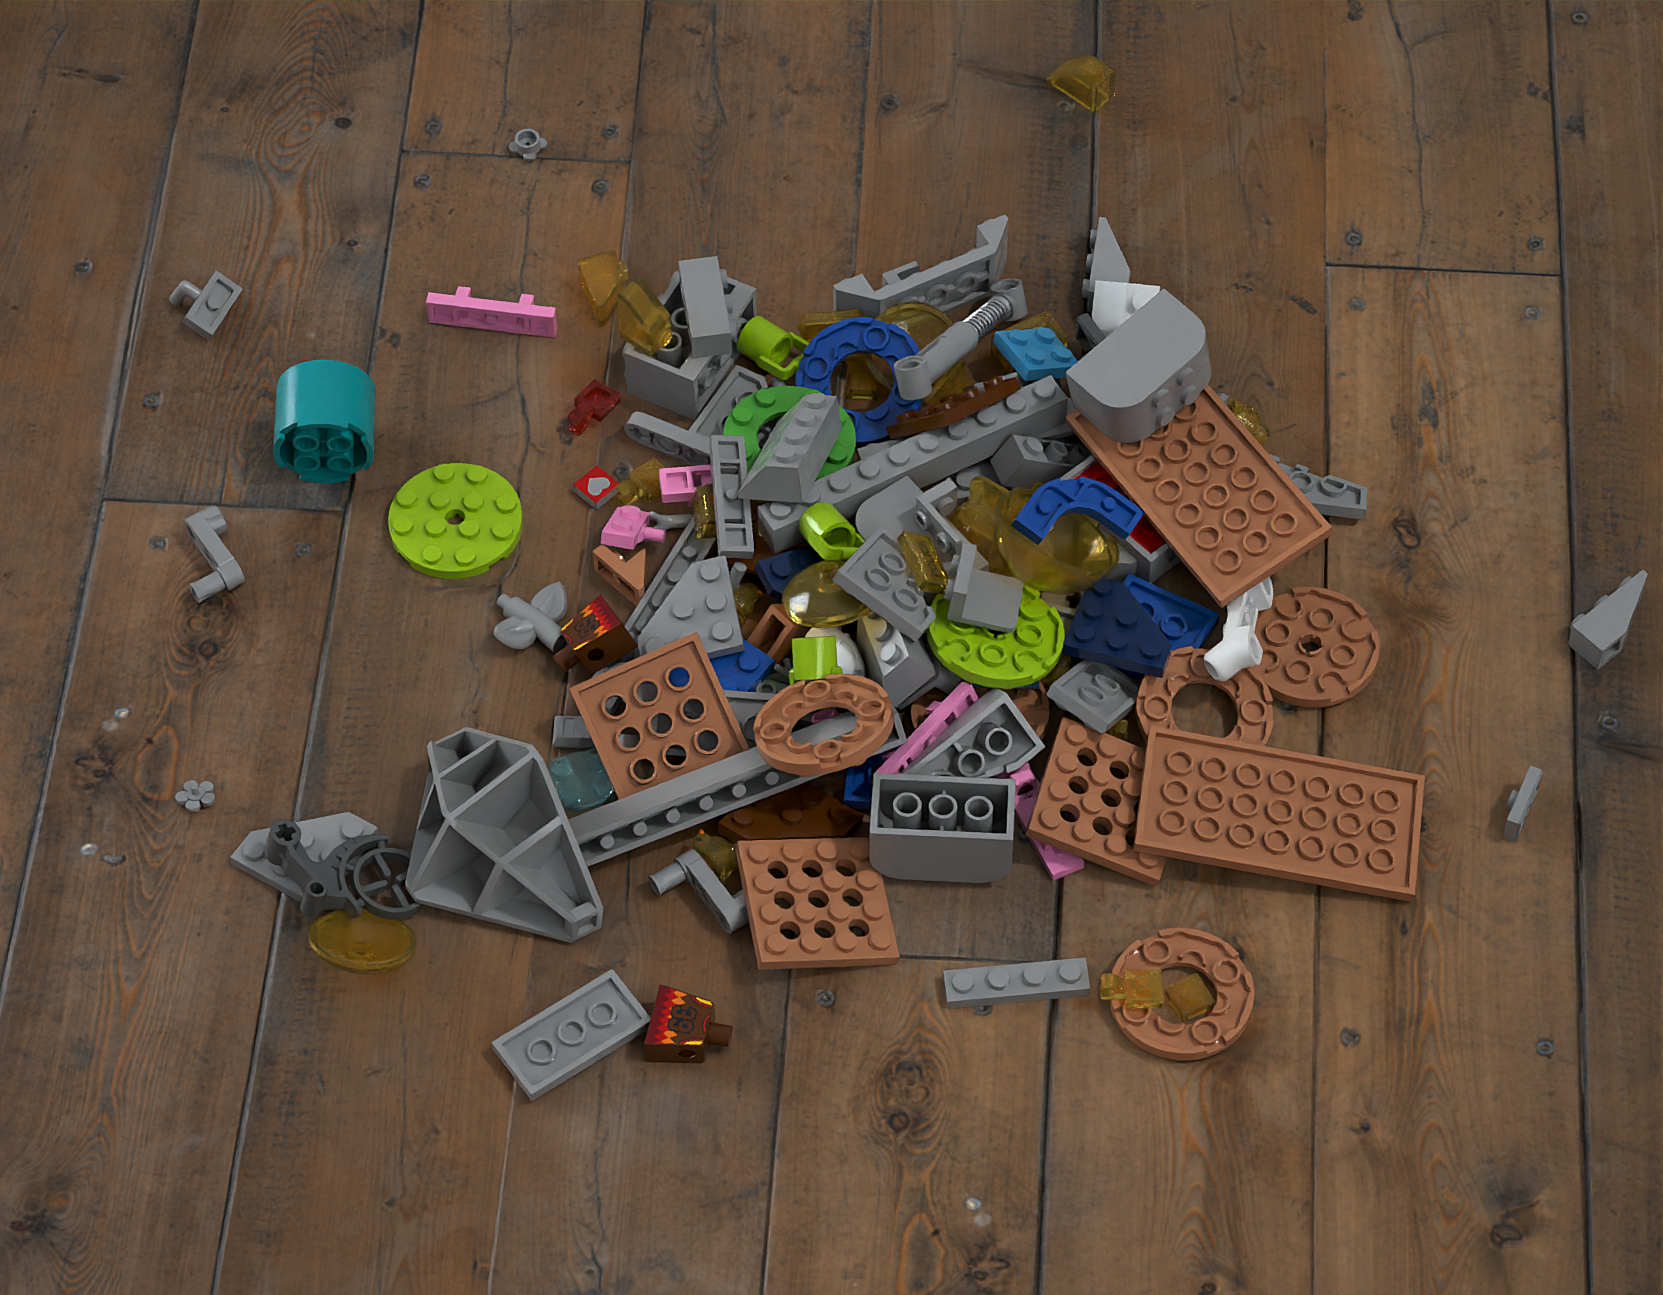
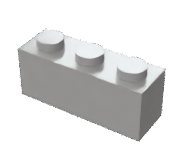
(707, 306)

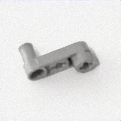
(204, 531)
(692, 869)

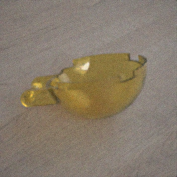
(1066, 560)

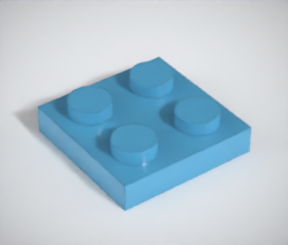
(1035, 352)

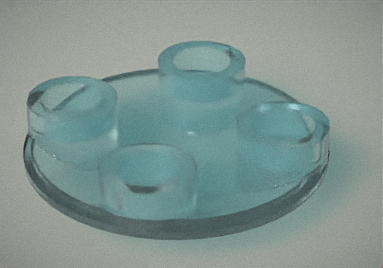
(581, 780)

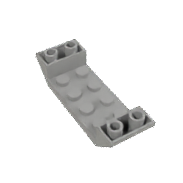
(945, 286)

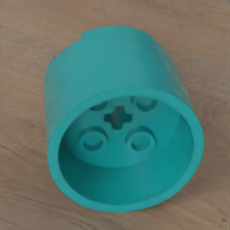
(324, 421)

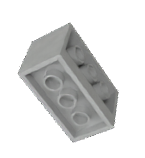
(671, 374)

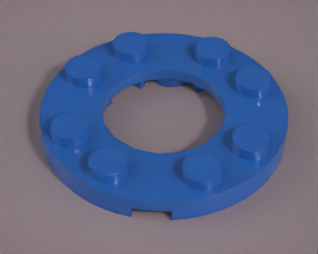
(850, 338)

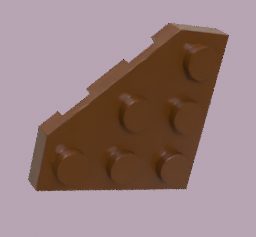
(952, 408)
(791, 814)

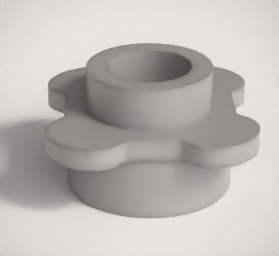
(527, 144)

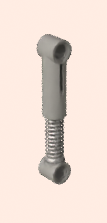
(918, 372)

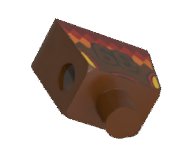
(594, 638)
(683, 1028)

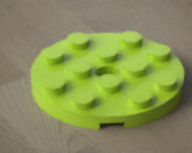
(455, 551)
(1002, 661)

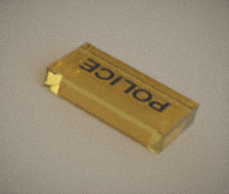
(924, 561)

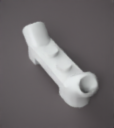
(1239, 644)

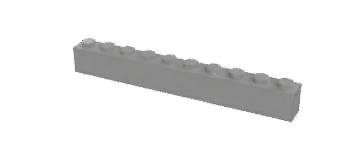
(921, 458)
(701, 794)

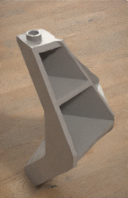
(499, 840)

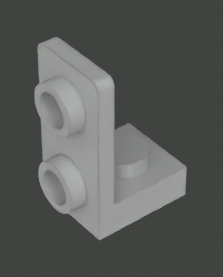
(929, 515)

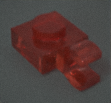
(592, 402)

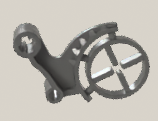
(325, 881)

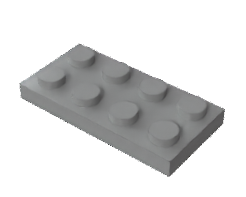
(571, 1034)

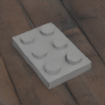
(1095, 694)

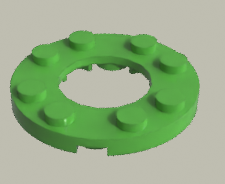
(774, 402)

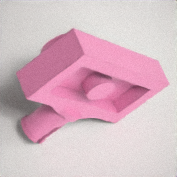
(629, 527)

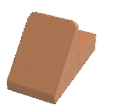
(624, 576)

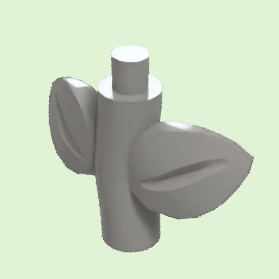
(533, 619)

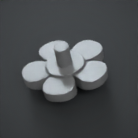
(194, 795)

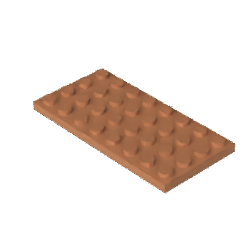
(1212, 495)
(1280, 813)

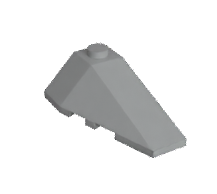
(981, 742)

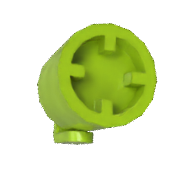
(770, 347)
(829, 532)
(813, 659)

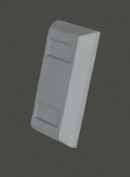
(571, 733)

